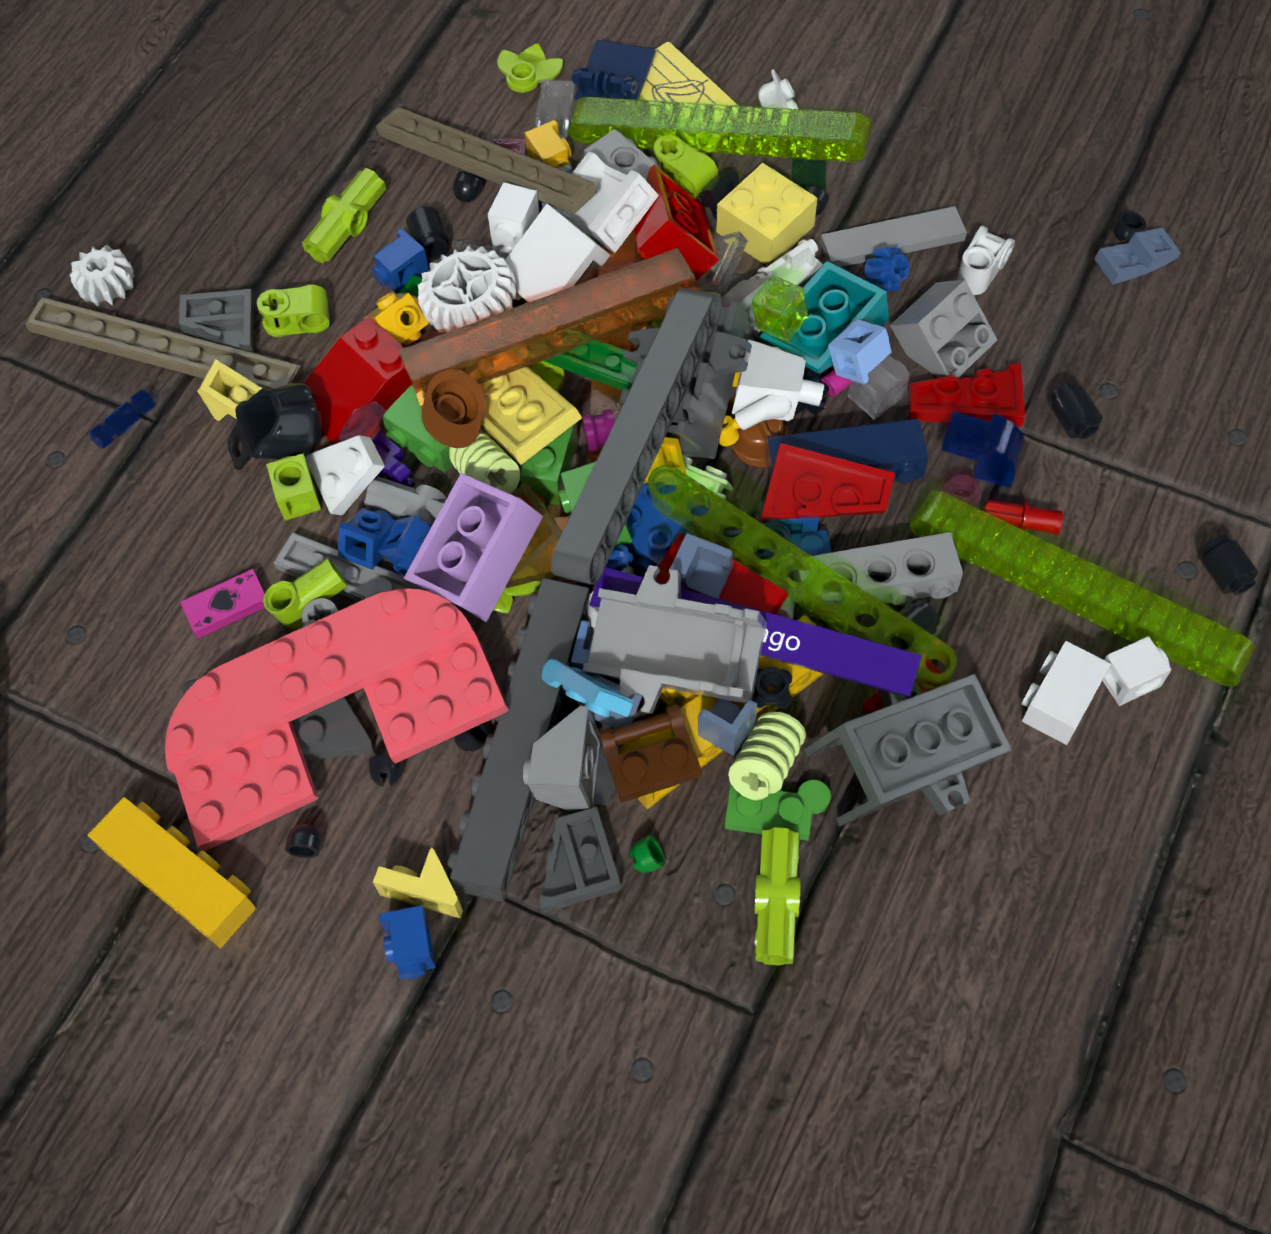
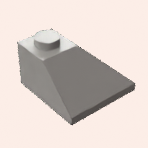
(566, 763)

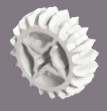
(466, 289)

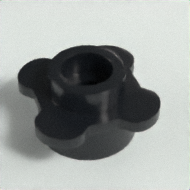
(772, 677)

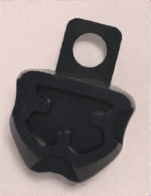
(276, 424)

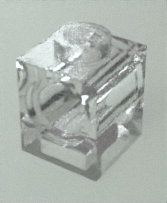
(885, 387)

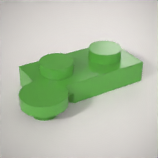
(778, 809)

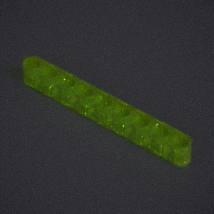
(725, 128)
(790, 558)
(1086, 589)

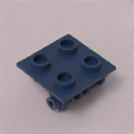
(614, 71)

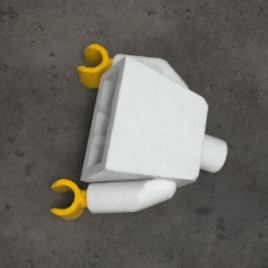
(768, 390)

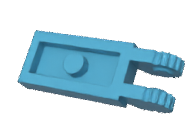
(586, 689)

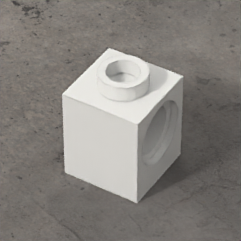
(1136, 670)

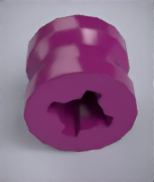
(597, 428)

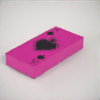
(224, 603)

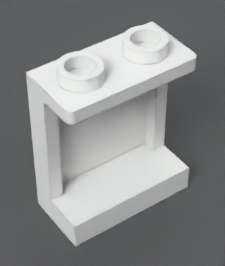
(615, 207)
(551, 256)

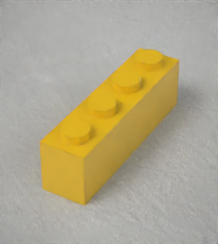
(173, 871)

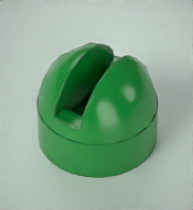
(647, 854)

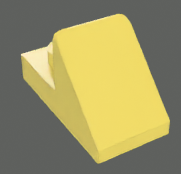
(225, 389)
(430, 890)

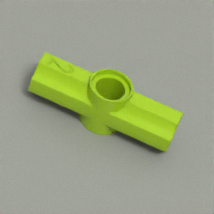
(344, 216)
(777, 896)

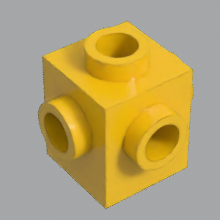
(400, 317)

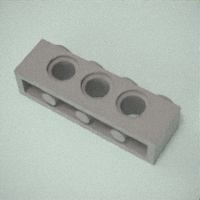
(892, 561)

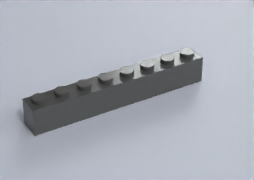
(502, 800)

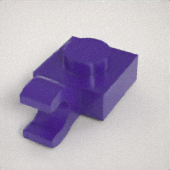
(391, 457)

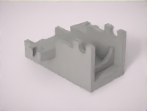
(675, 643)

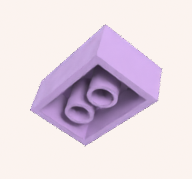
(474, 546)

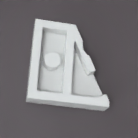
(345, 471)

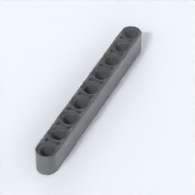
(636, 437)

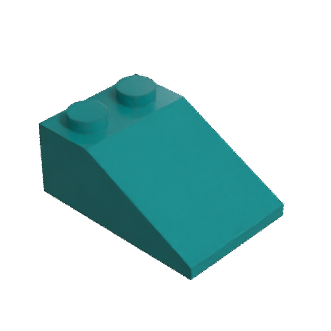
(833, 303)

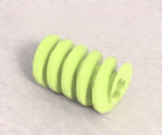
(486, 463)
(767, 755)

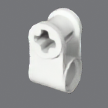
(984, 259)

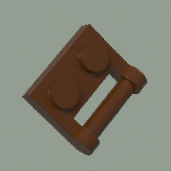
(652, 766)

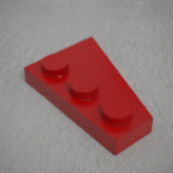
(972, 396)
(823, 486)

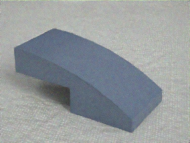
(1140, 256)

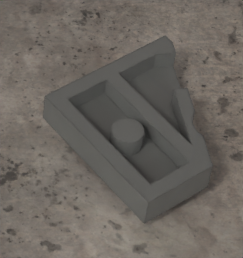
(220, 317)
(332, 732)
(578, 863)

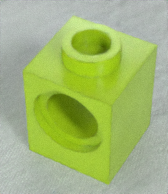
(297, 498)

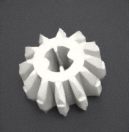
(102, 275)

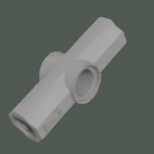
(404, 501)

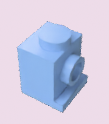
(859, 350)

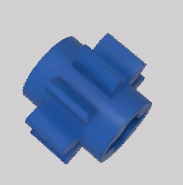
(887, 268)

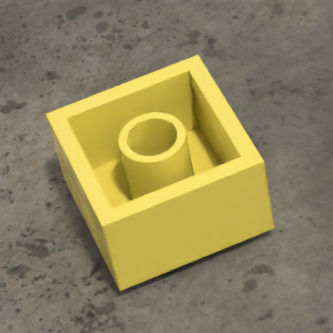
(768, 213)

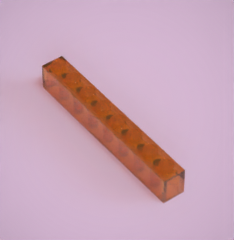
(551, 323)

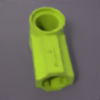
(288, 599)

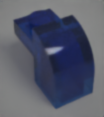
(993, 444)

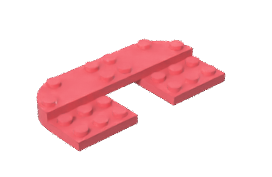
(235, 729)

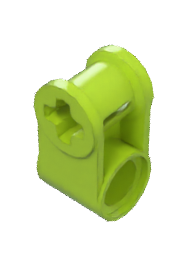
(684, 164)
(298, 310)

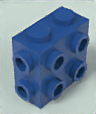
(652, 530)

